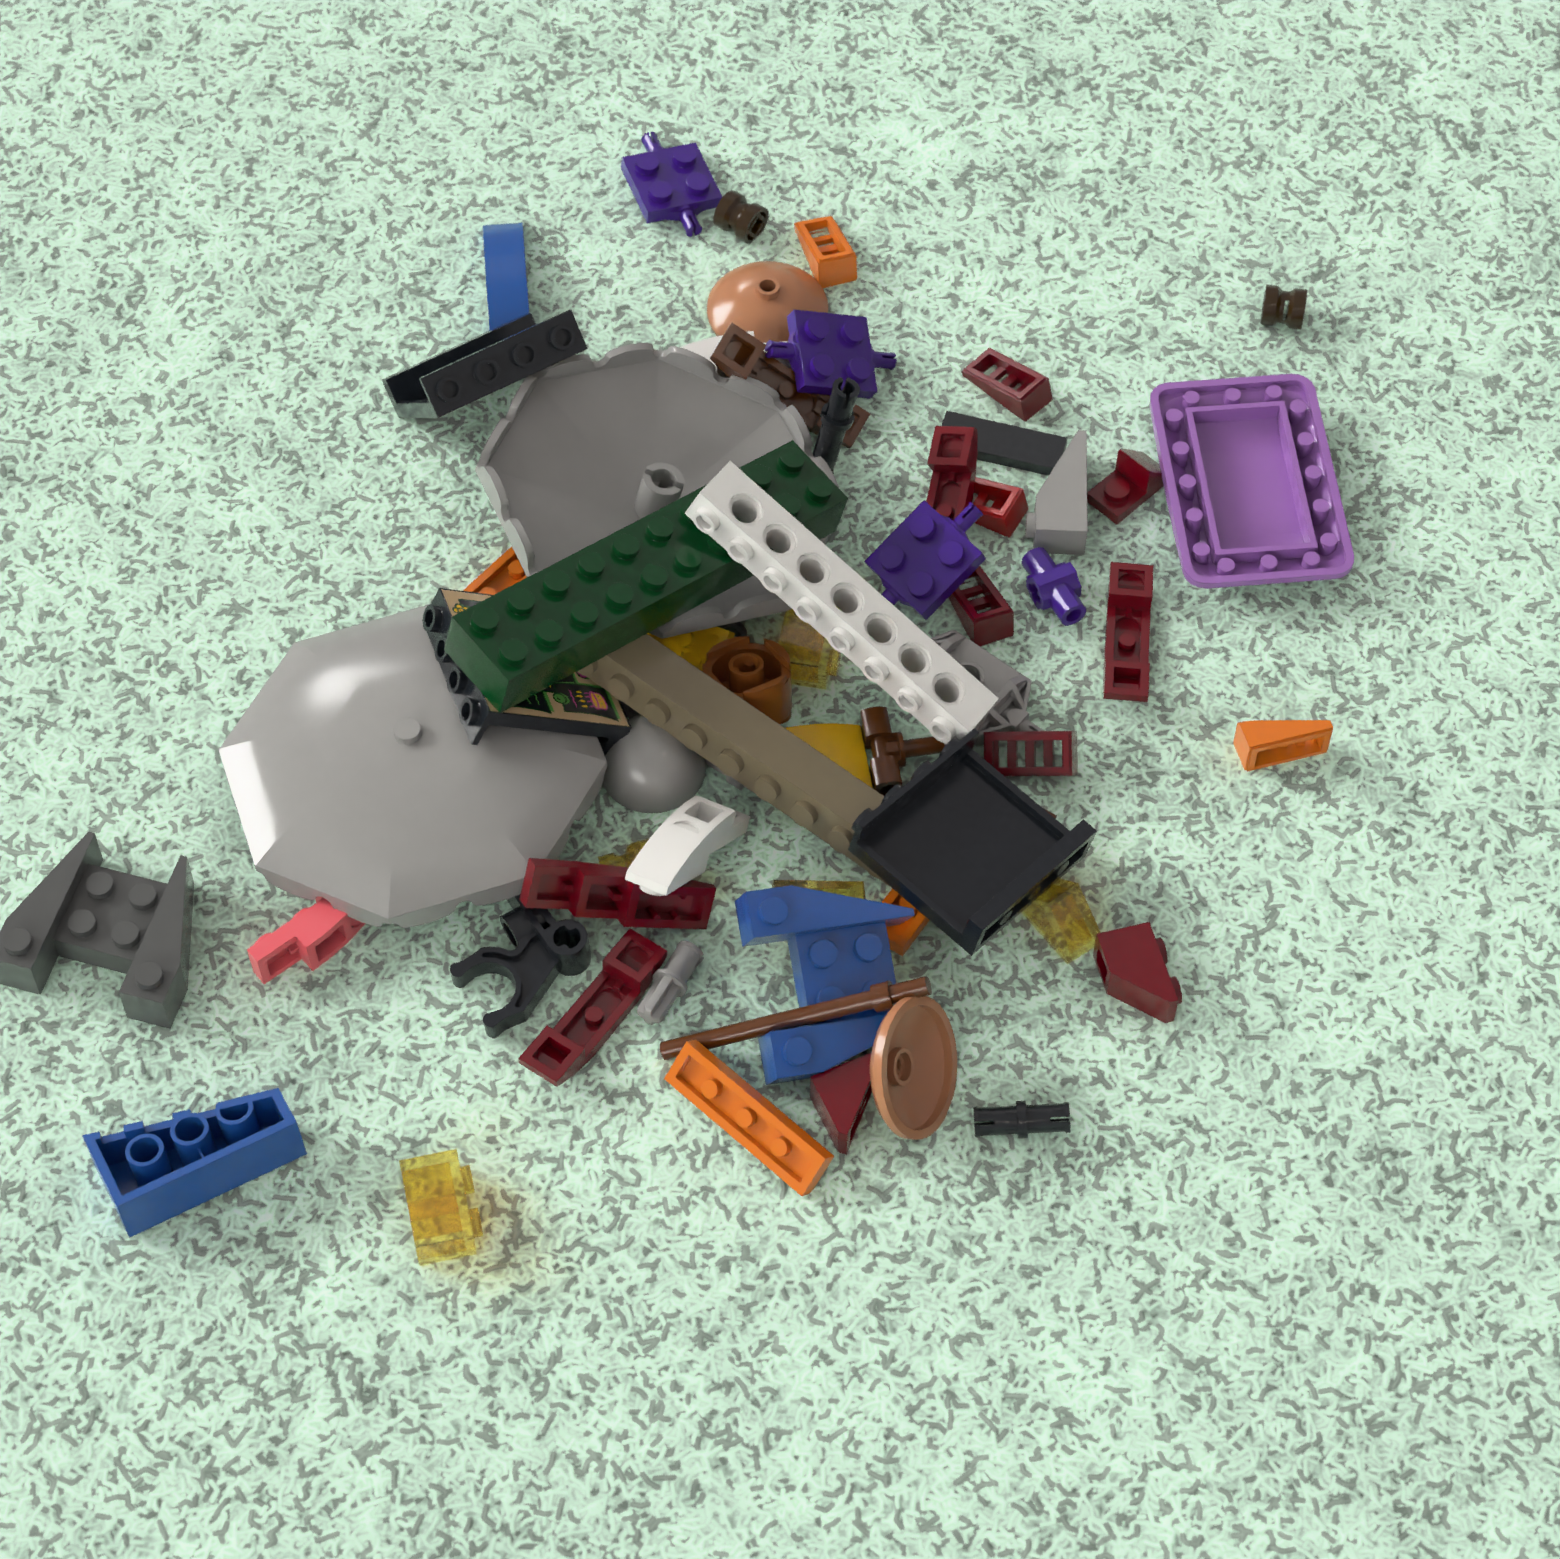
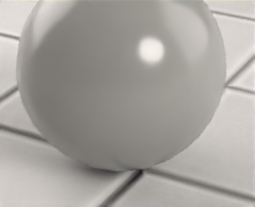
(652, 769)

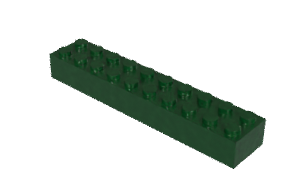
(621, 587)

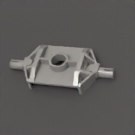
(1002, 680)

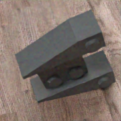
(107, 923)

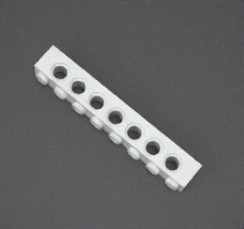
(835, 584)

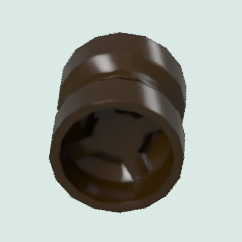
(742, 217)
(1274, 305)

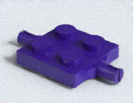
(671, 183)
(828, 348)
(927, 558)

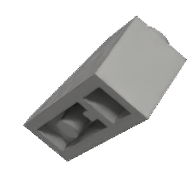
(1061, 504)

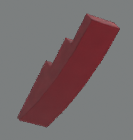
(603, 892)

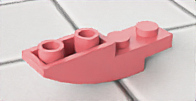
(311, 935)

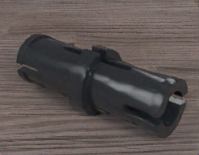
(1021, 1119)

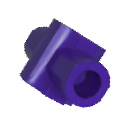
(1053, 586)

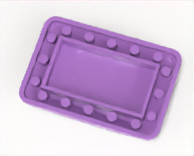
(1250, 481)

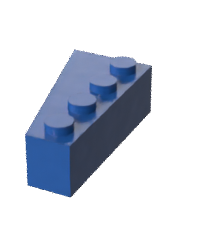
(193, 1157)

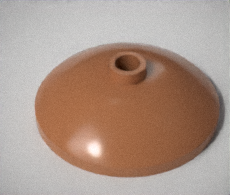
(762, 297)
(914, 1067)

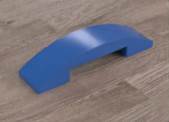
(505, 273)

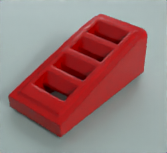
(1007, 509)

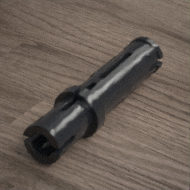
(836, 419)

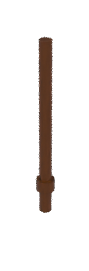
(880, 997)

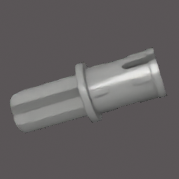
(670, 982)

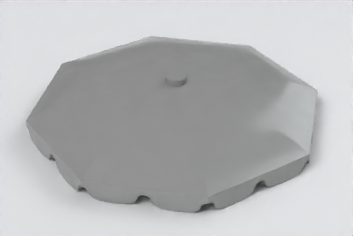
(621, 439)
(375, 797)

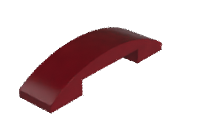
(954, 469)
(1128, 632)
(598, 1012)

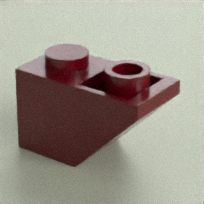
(1136, 972)

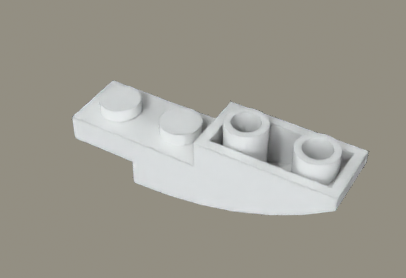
(683, 845)

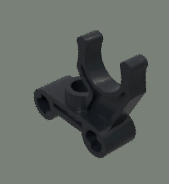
(534, 964)

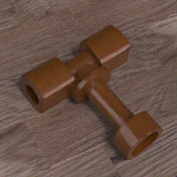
(890, 749)

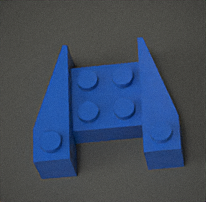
(834, 951)

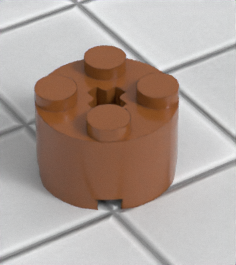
(754, 673)

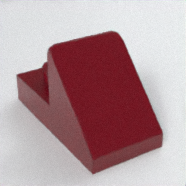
(1127, 487)

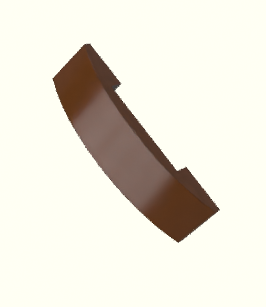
(744, 356)

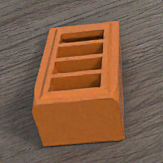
(829, 263)
(1280, 741)

